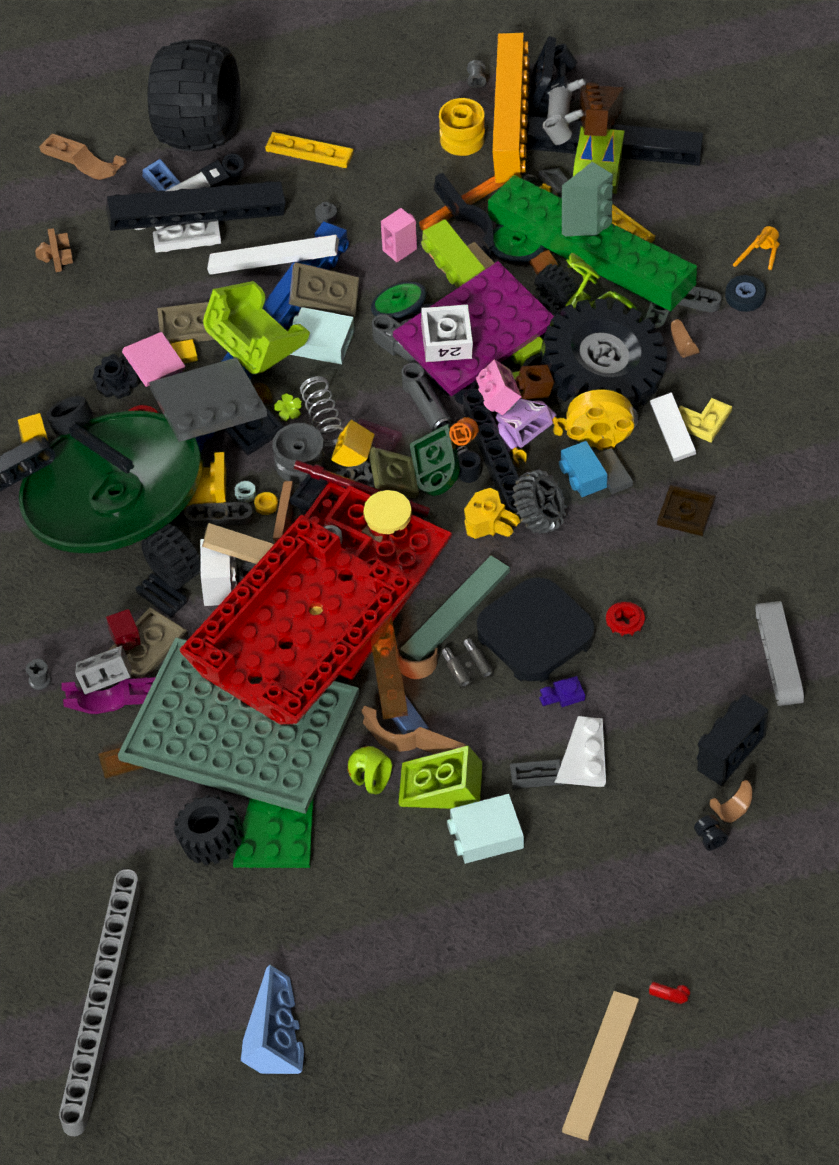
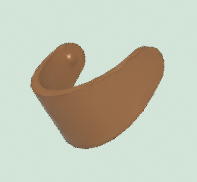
(682, 340)
(418, 669)
(736, 805)

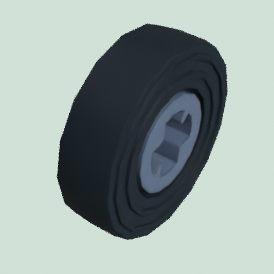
(741, 284)

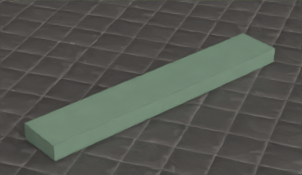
(455, 610)

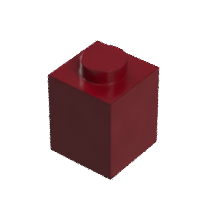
(123, 630)

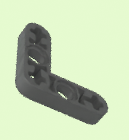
(703, 305)

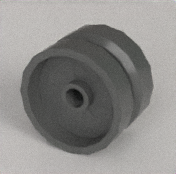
(299, 443)

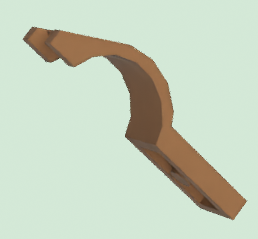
(80, 156)
(419, 738)

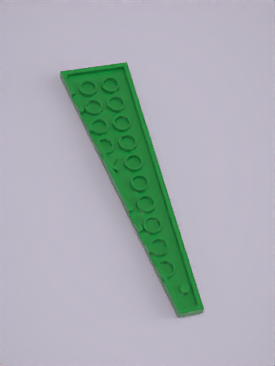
(275, 837)

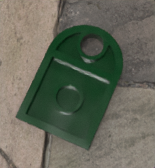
(435, 458)

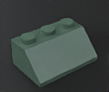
(587, 202)

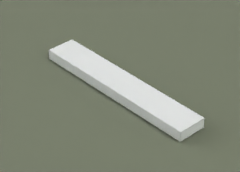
(273, 254)

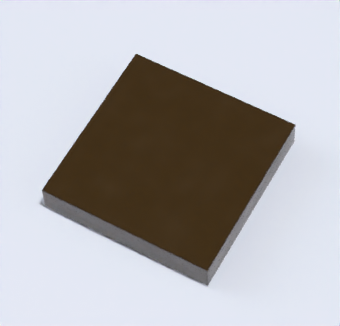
(686, 510)

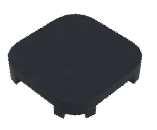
(535, 629)

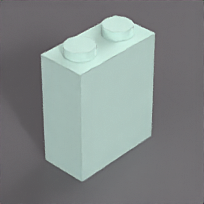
(328, 335)
(485, 829)

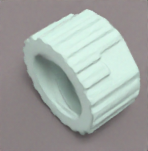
(245, 486)

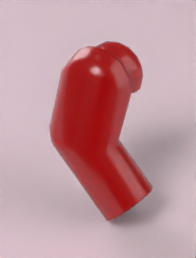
(664, 992)

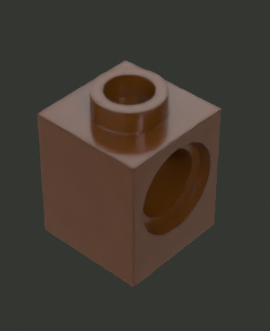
(534, 381)

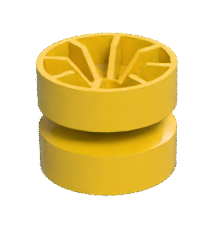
(462, 126)

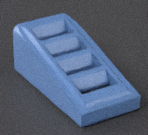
(155, 168)

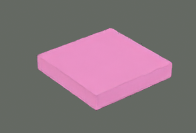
(153, 358)

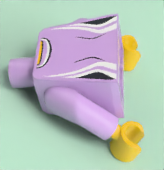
(525, 422)

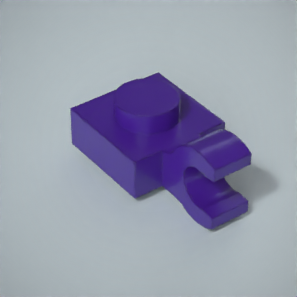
(564, 691)

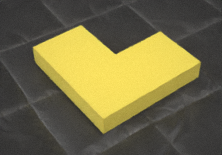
(708, 422)

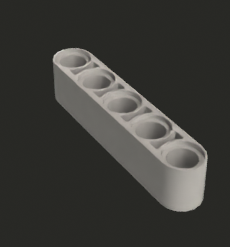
(780, 653)

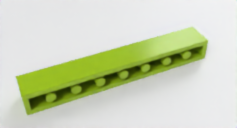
(460, 267)

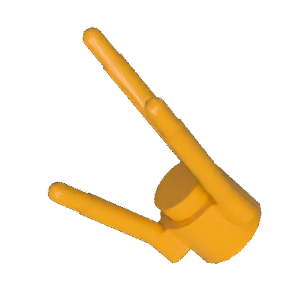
(766, 240)

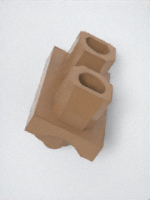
(46, 252)

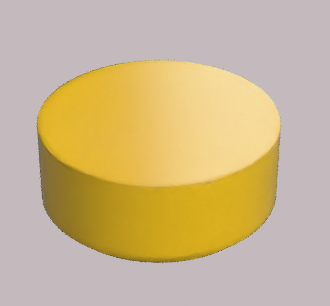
(266, 503)

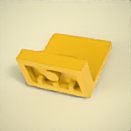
(212, 483)

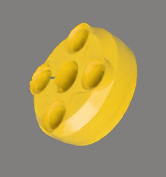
(600, 418)

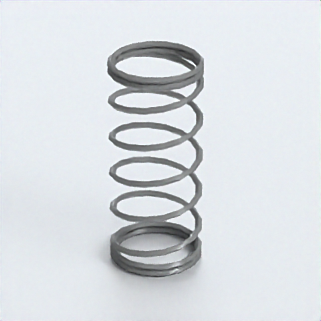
(313, 395)

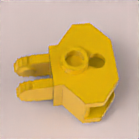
(488, 515)

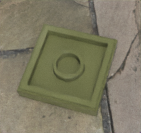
(393, 472)

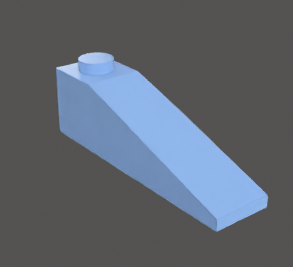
(270, 1034)

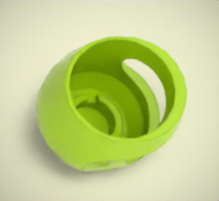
(376, 767)

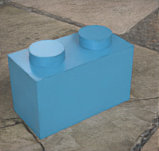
(583, 469)

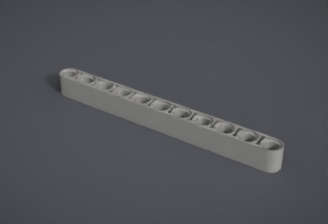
(100, 1011)

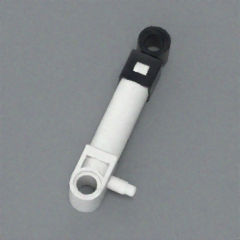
(212, 176)

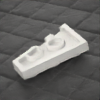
(186, 236)
(584, 755)

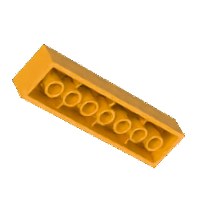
(511, 107)

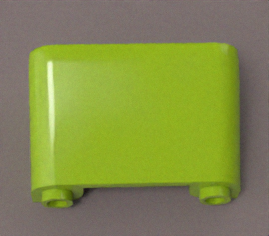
(246, 330)

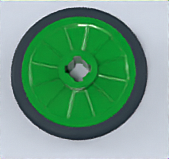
(514, 245)
(399, 299)

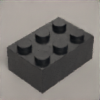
(732, 739)

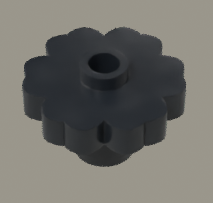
(115, 377)

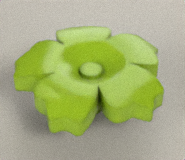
(288, 407)

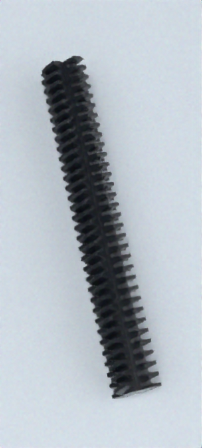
(101, 448)

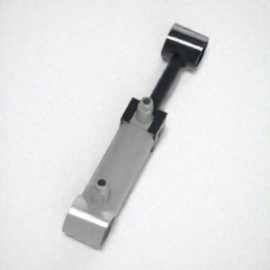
(560, 95)

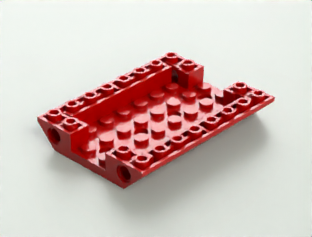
(274, 608)

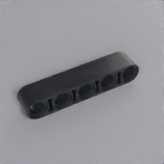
(25, 460)

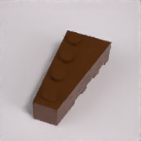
(600, 108)

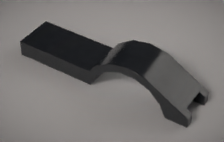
(464, 211)

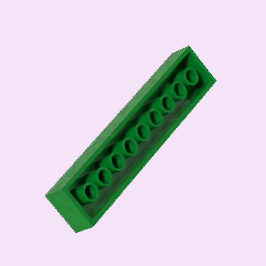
(611, 253)

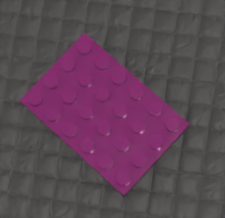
(501, 322)

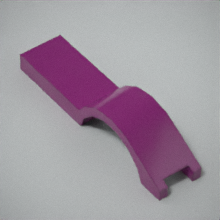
(125, 693)

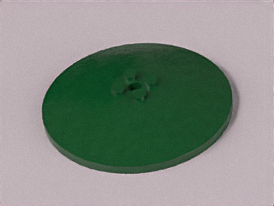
(72, 498)

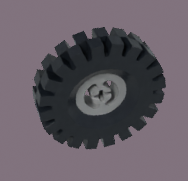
(591, 334)

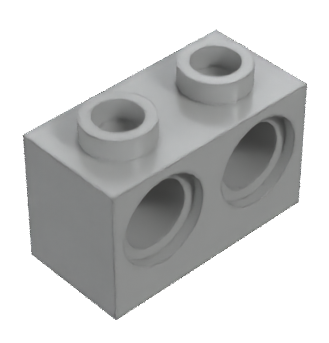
(103, 669)

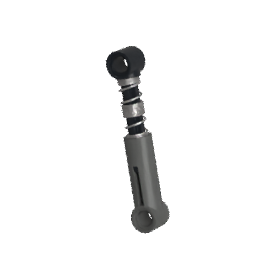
(436, 416)

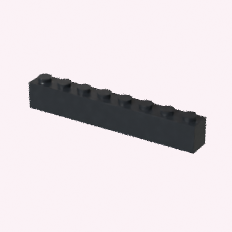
(638, 142)
(195, 205)

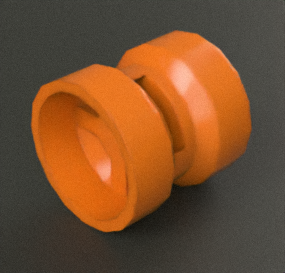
(467, 427)

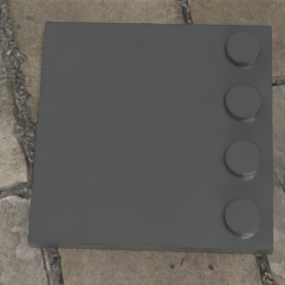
(208, 399)

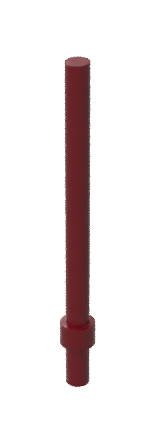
(318, 472)

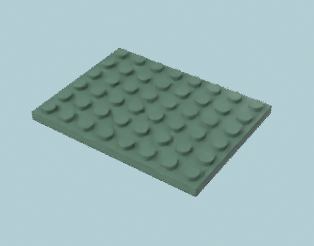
(223, 743)

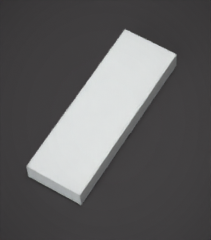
(672, 427)

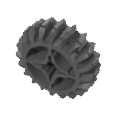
(539, 501)

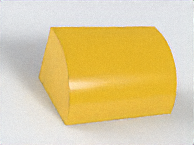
(352, 445)

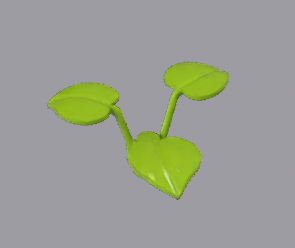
(588, 272)

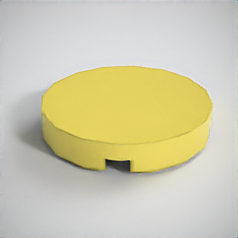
(387, 512)

